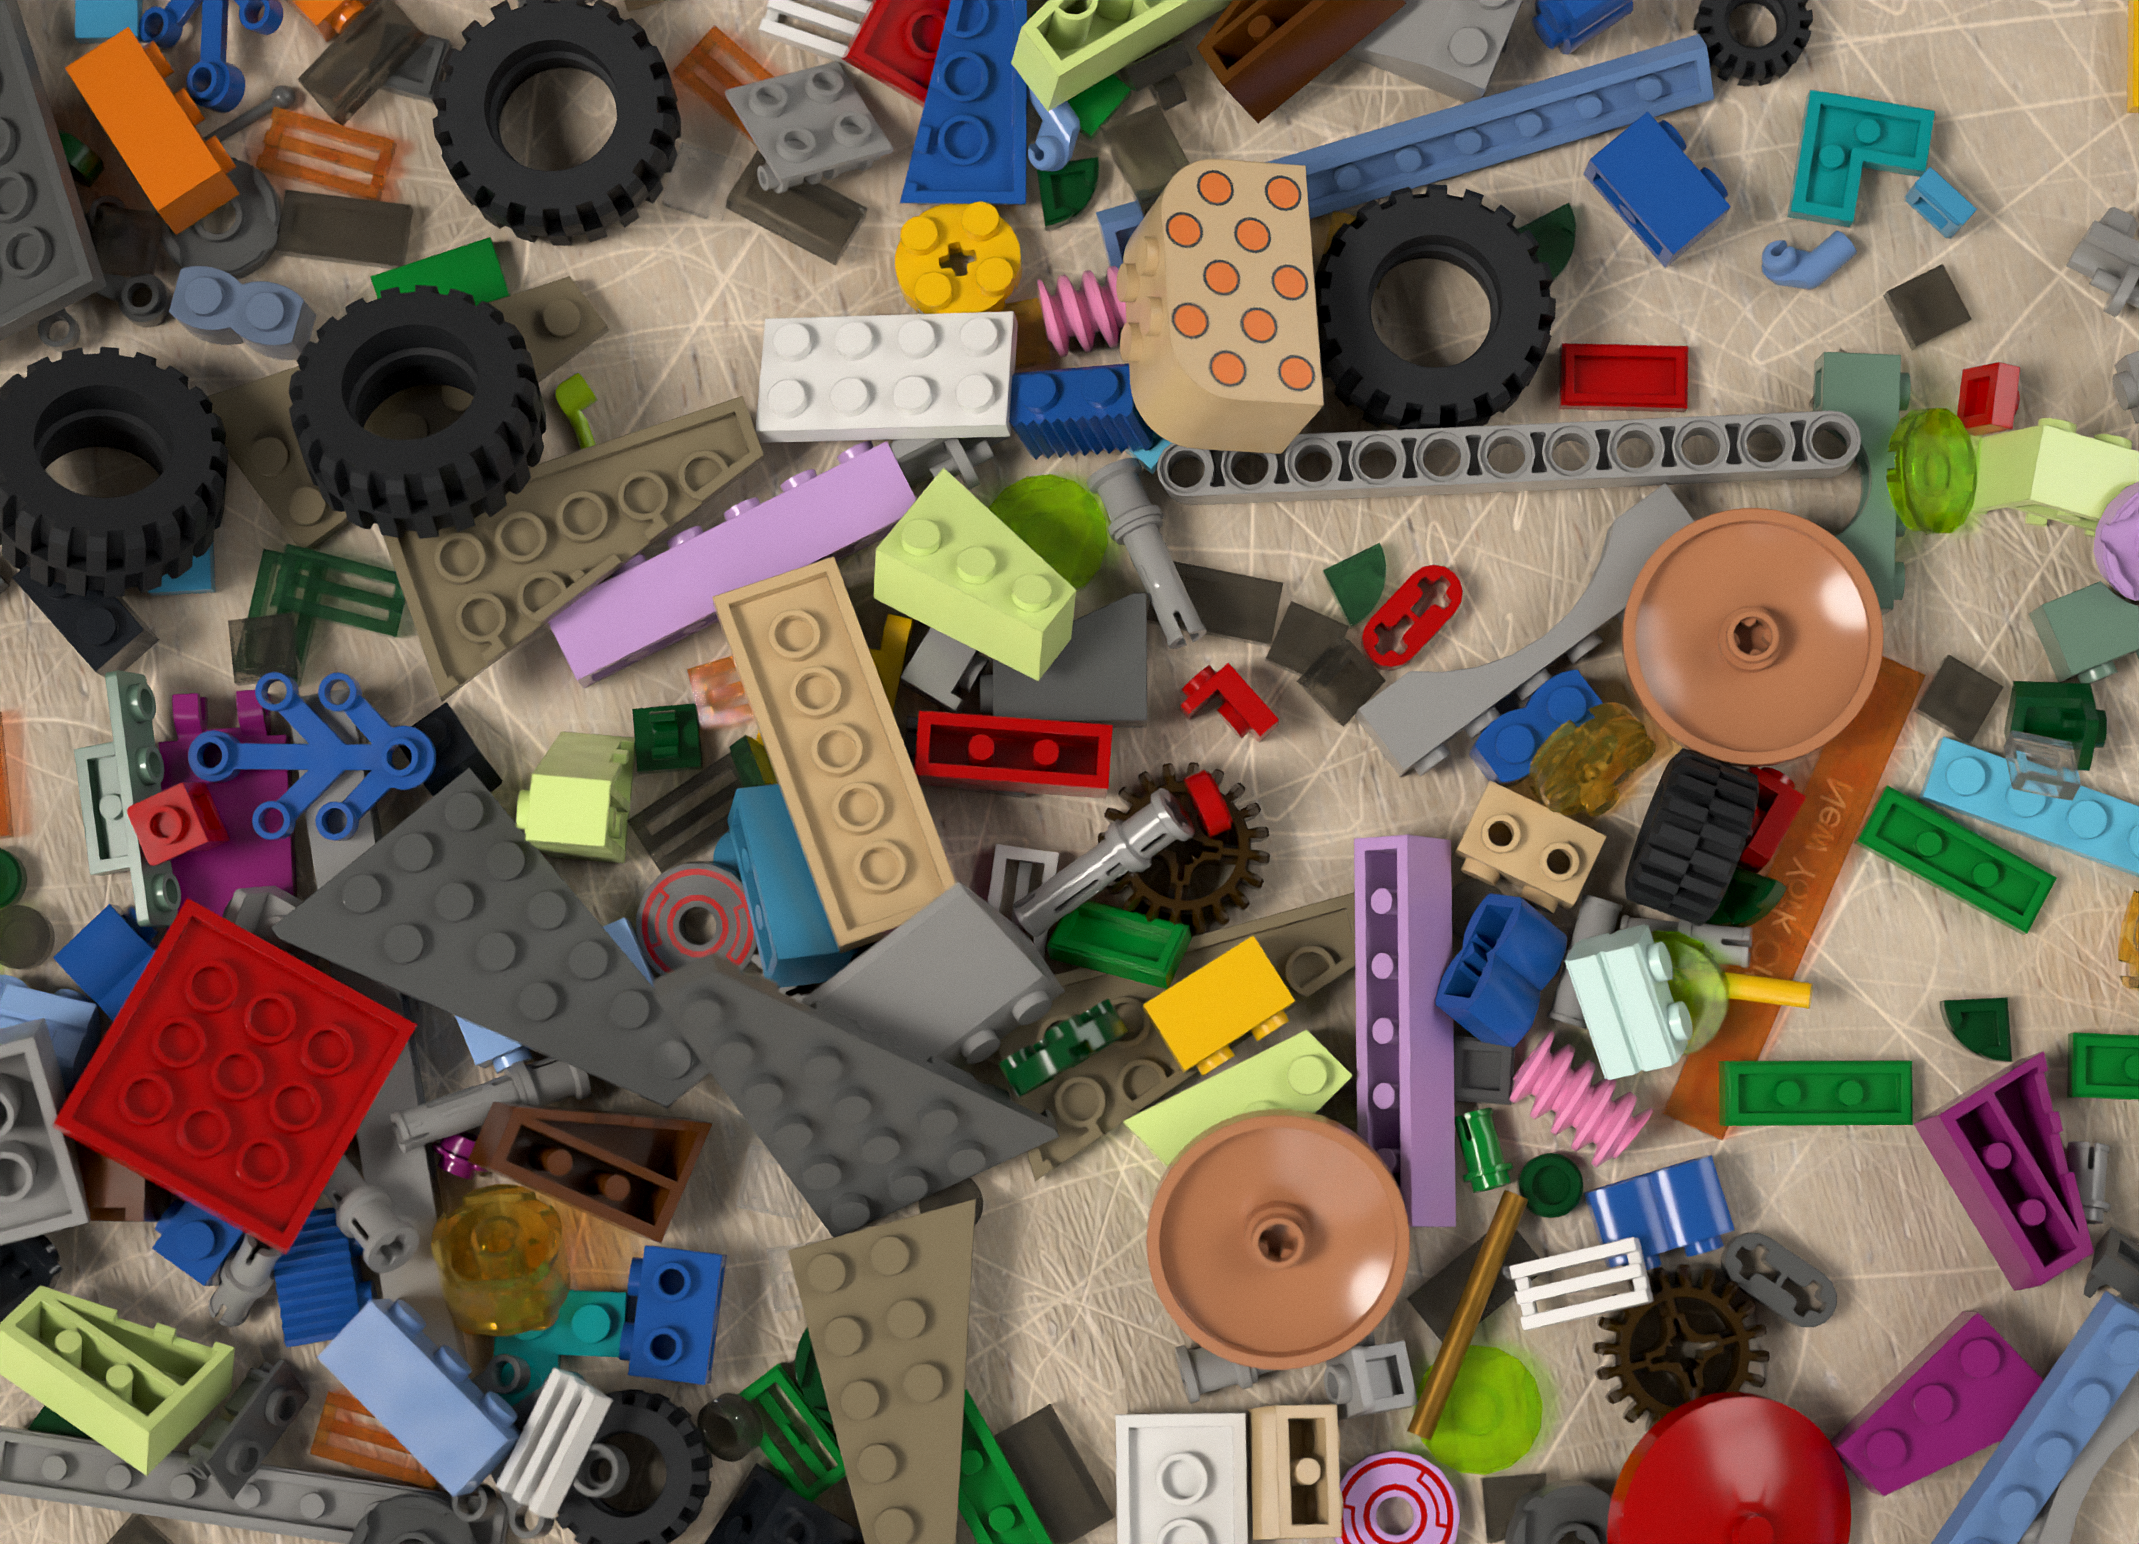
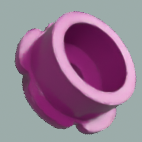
(455, 1154)

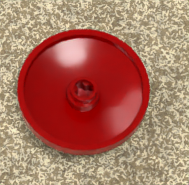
(1731, 1475)

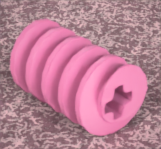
(1082, 311)
(1578, 1101)

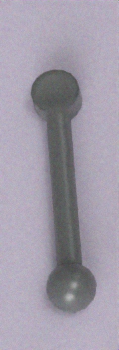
(281, 97)

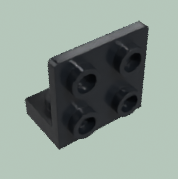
(774, 1513)

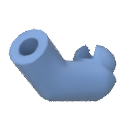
(1055, 137)
(1804, 268)

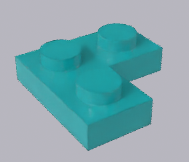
(1843, 137)
(586, 1326)

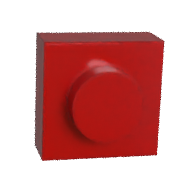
(1989, 398)

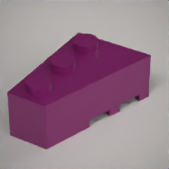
(1939, 1408)

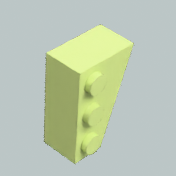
(2053, 473)
(974, 580)
(580, 798)
(1286, 1076)
(113, 1377)

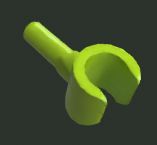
(574, 397)

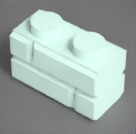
(1628, 1001)

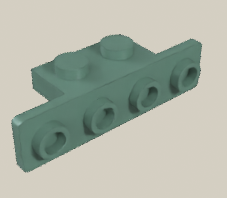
(112, 780)

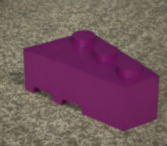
(2011, 1172)

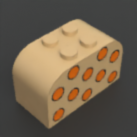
(1224, 308)

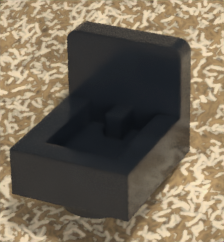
(454, 751)
(24, 1268)

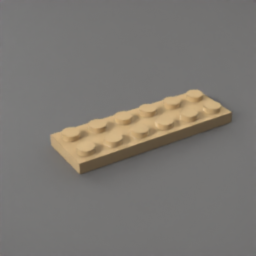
(835, 751)

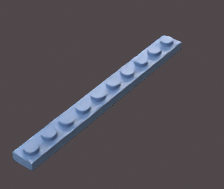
(1482, 131)

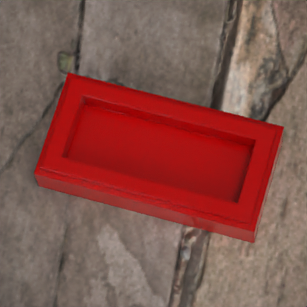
(1623, 377)

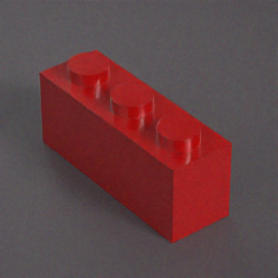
(1013, 754)

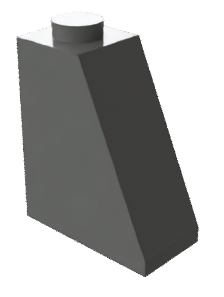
(1092, 680)

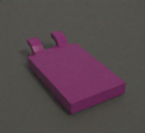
(247, 858)

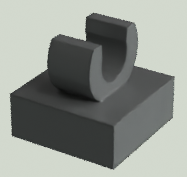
(2115, 1265)

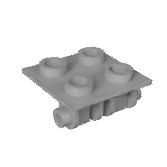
(808, 126)

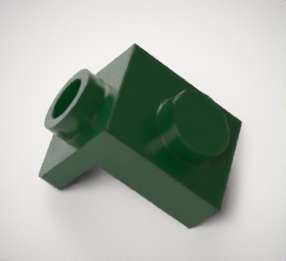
(2058, 713)

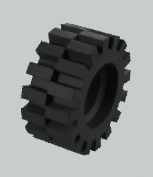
(1754, 62)

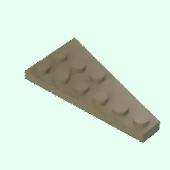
(262, 442)
(562, 536)
(1304, 946)
(892, 1358)

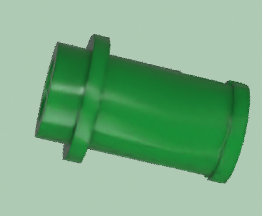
(1482, 1151)

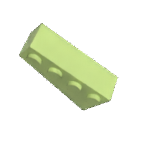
(1084, 41)

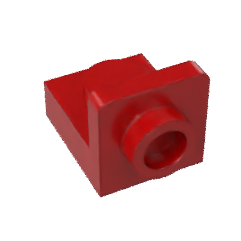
(1241, 708)
(1780, 807)
(177, 822)

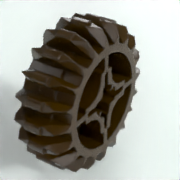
(1237, 855)
(1671, 1322)

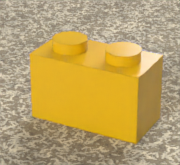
(1220, 1006)

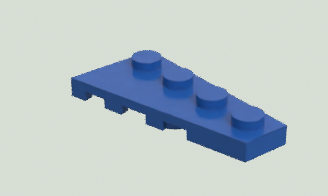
(973, 112)

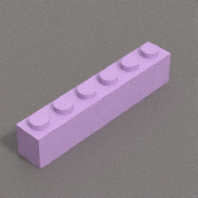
(671, 594)
(1400, 1031)

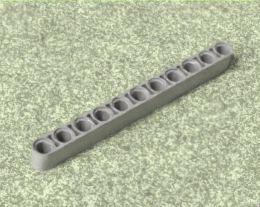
(1538, 470)
(409, 1176)

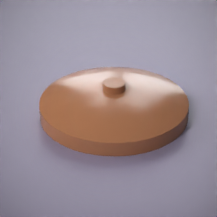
(1752, 637)
(1277, 1239)

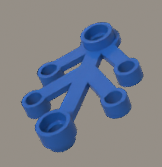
(212, 80)
(324, 757)

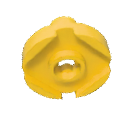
(953, 229)

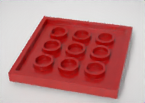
(235, 1076)

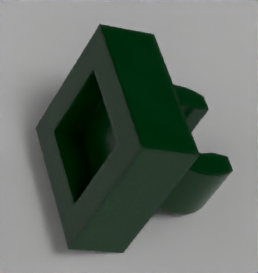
(667, 739)

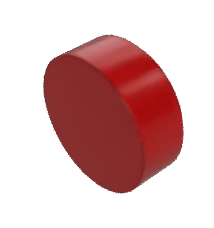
(1208, 802)

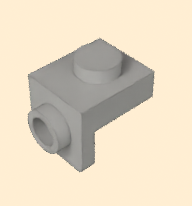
(1370, 1380)

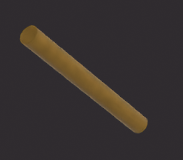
(1467, 1315)

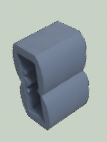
(229, 313)

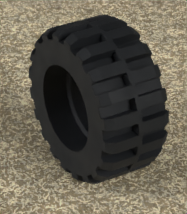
(541, 39)
(1449, 231)
(402, 345)
(120, 406)

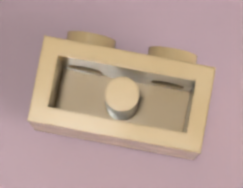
(1528, 848)
(1295, 1472)

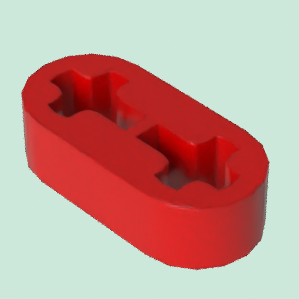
(1401, 606)

